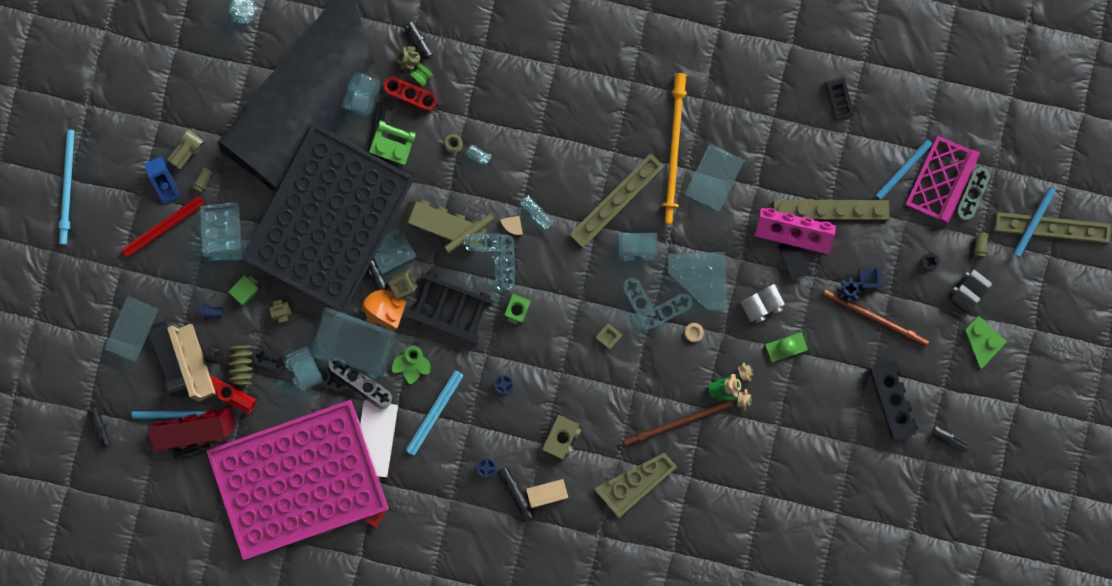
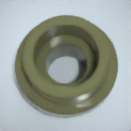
(448, 139)

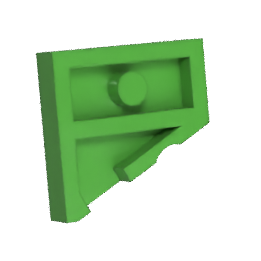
(984, 341)

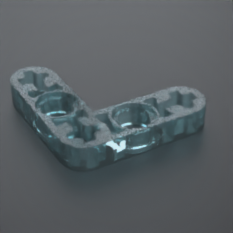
(498, 248)
(649, 310)

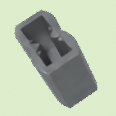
(762, 303)

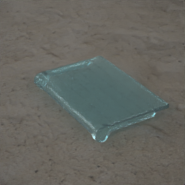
(714, 177)
(131, 328)

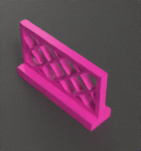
(958, 186)

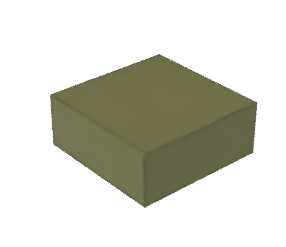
(608, 336)

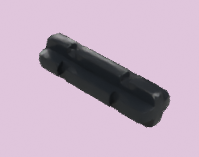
(189, 451)

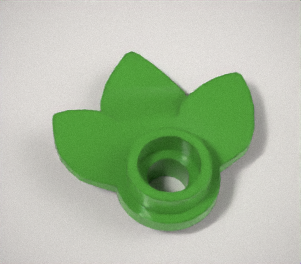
(411, 367)

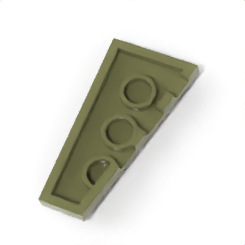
(634, 484)

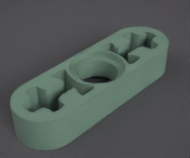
(983, 182)

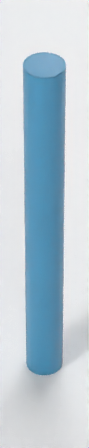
(904, 169)
(1034, 222)
(163, 414)

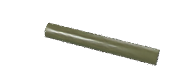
(474, 229)

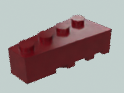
(192, 430)

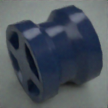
(502, 383)
(483, 468)

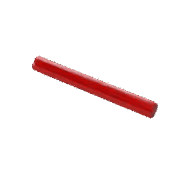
(162, 227)

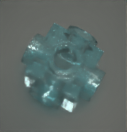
(242, 11)

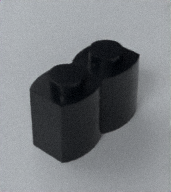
(970, 291)

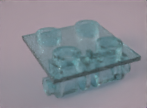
(393, 251)

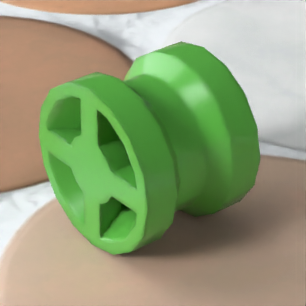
(421, 74)

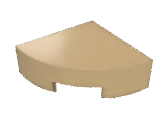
(512, 225)

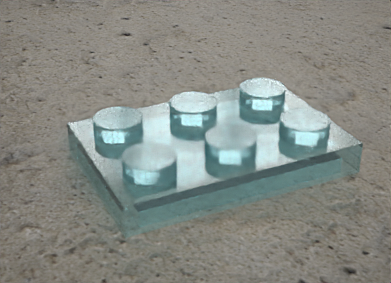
(220, 229)

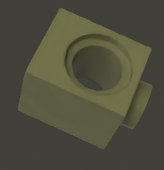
(403, 283)

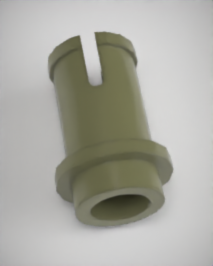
(202, 180)
(981, 245)

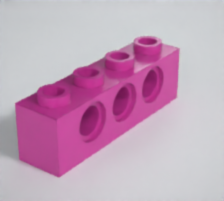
(801, 238)

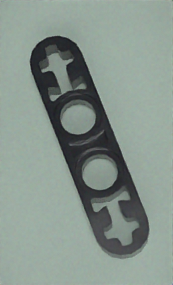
(361, 380)

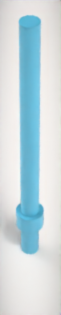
(64, 224)

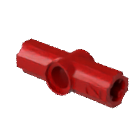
(237, 399)

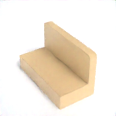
(547, 493)

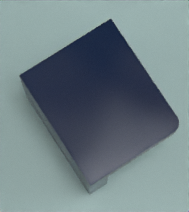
(870, 278)

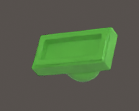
(786, 347)

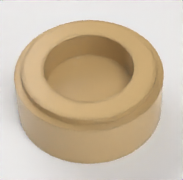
(694, 332)

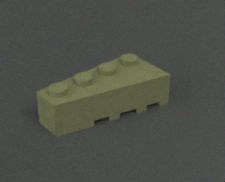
(437, 221)

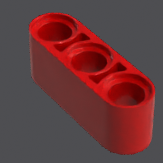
(403, 87)

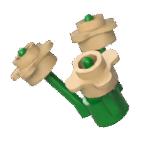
(732, 386)

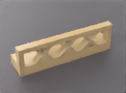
(191, 362)

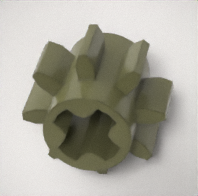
(407, 58)
(280, 311)

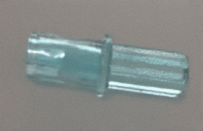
(537, 212)

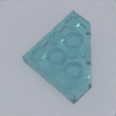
(702, 277)

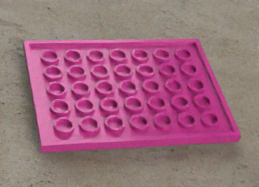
(297, 479)

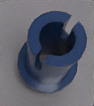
(210, 312)

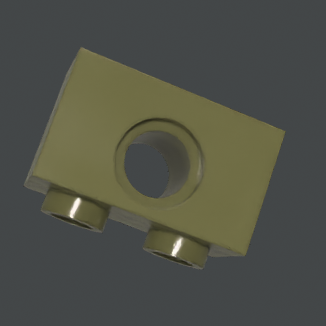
(561, 425)

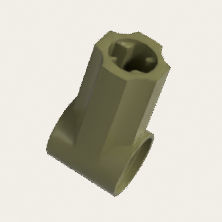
(189, 145)

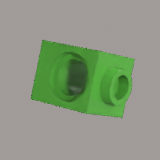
(244, 289)
(517, 300)

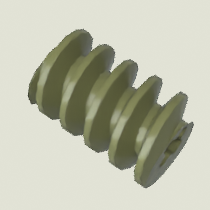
(240, 365)

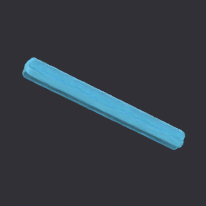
(434, 412)

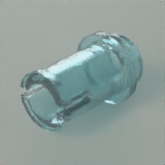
(478, 154)

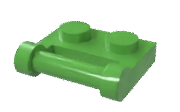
(388, 148)

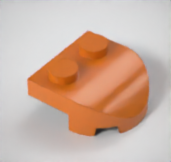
(384, 309)

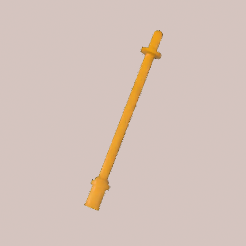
(678, 93)

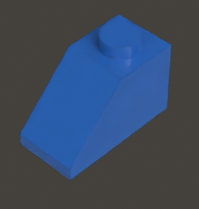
(162, 180)

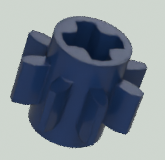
(845, 293)

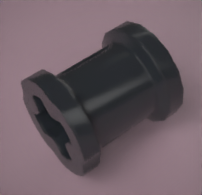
(936, 261)

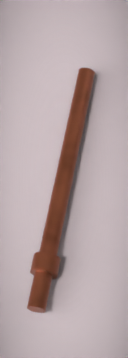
(909, 335)
(643, 435)

